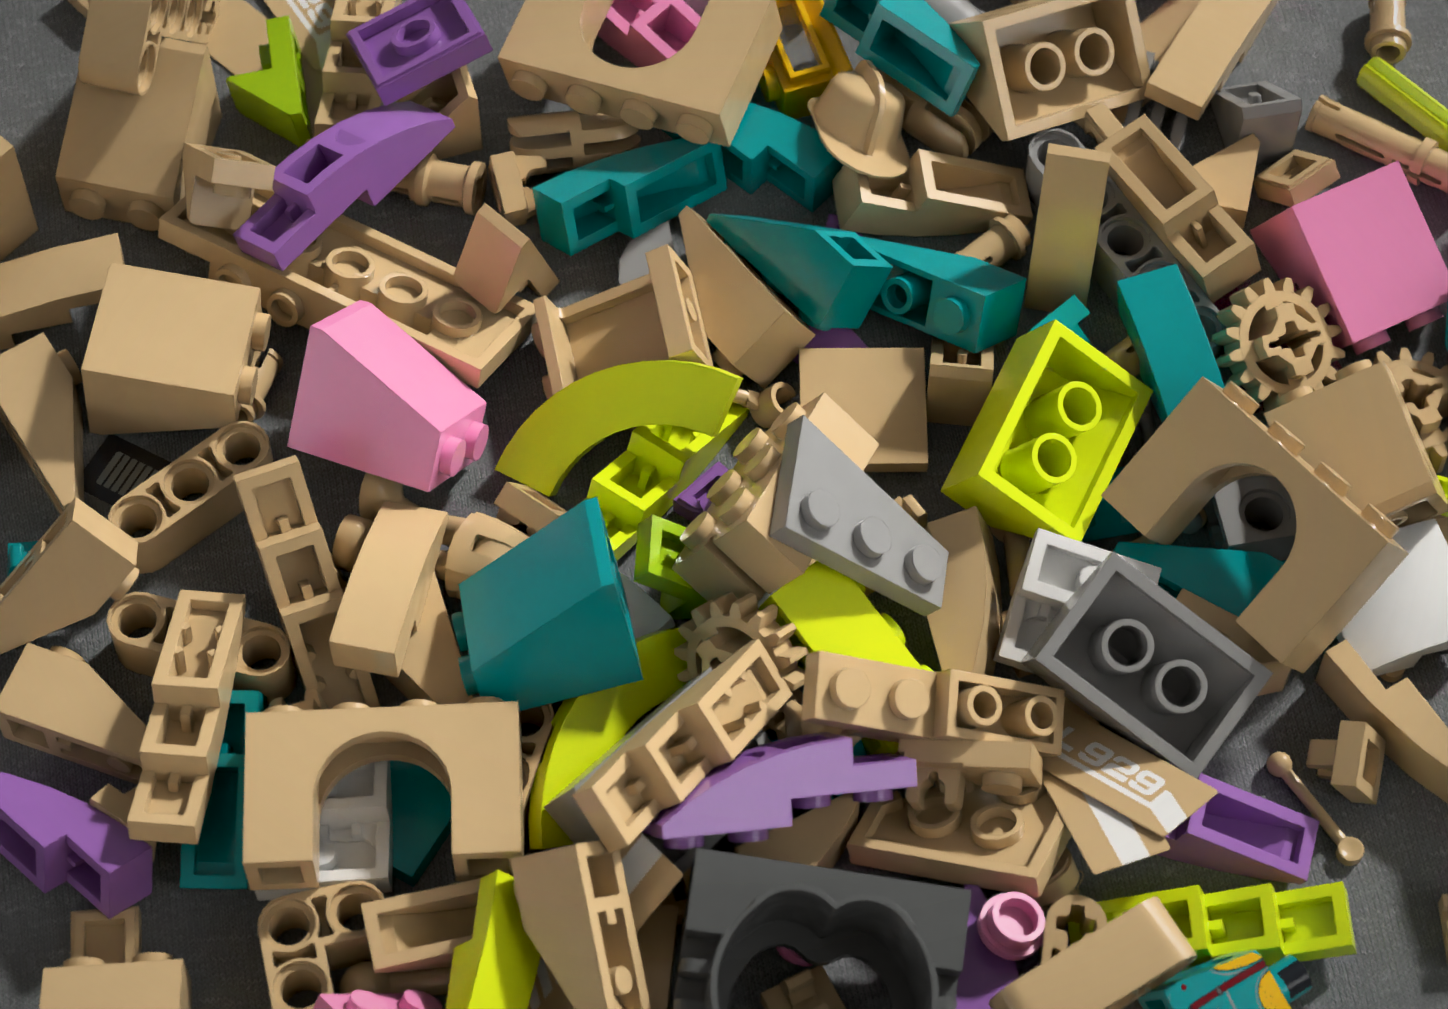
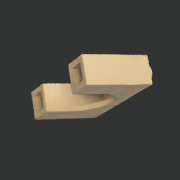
(692, 93)
(1337, 548)
(302, 754)

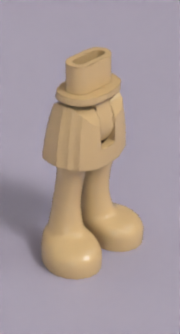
(471, 540)

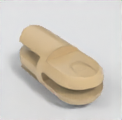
(939, 131)
(570, 138)

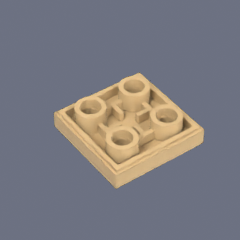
(880, 392)

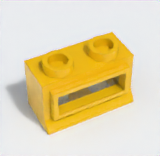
(803, 57)

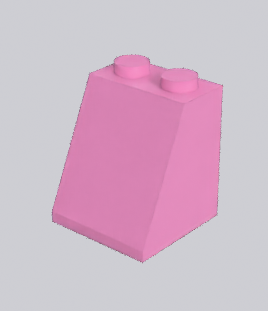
(1362, 254)
(384, 402)

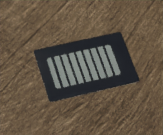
(119, 469)

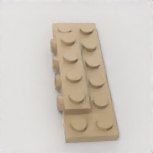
(363, 264)

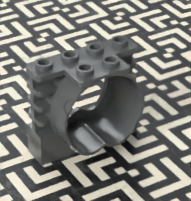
(750, 904)

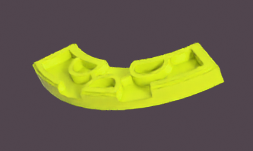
(611, 402)
(594, 723)

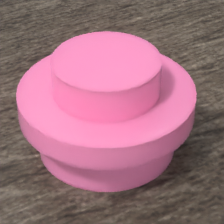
(1011, 925)

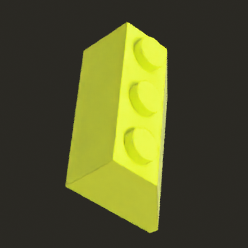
(1048, 436)

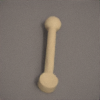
(1349, 849)

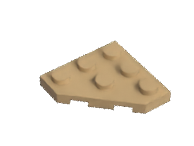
(988, 843)

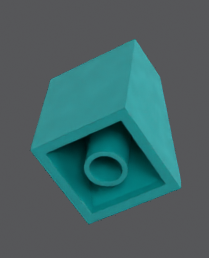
(548, 617)

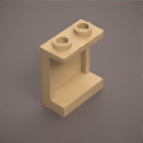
(623, 325)

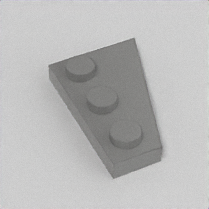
(852, 524)

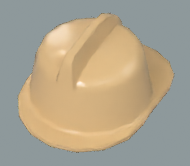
(862, 122)

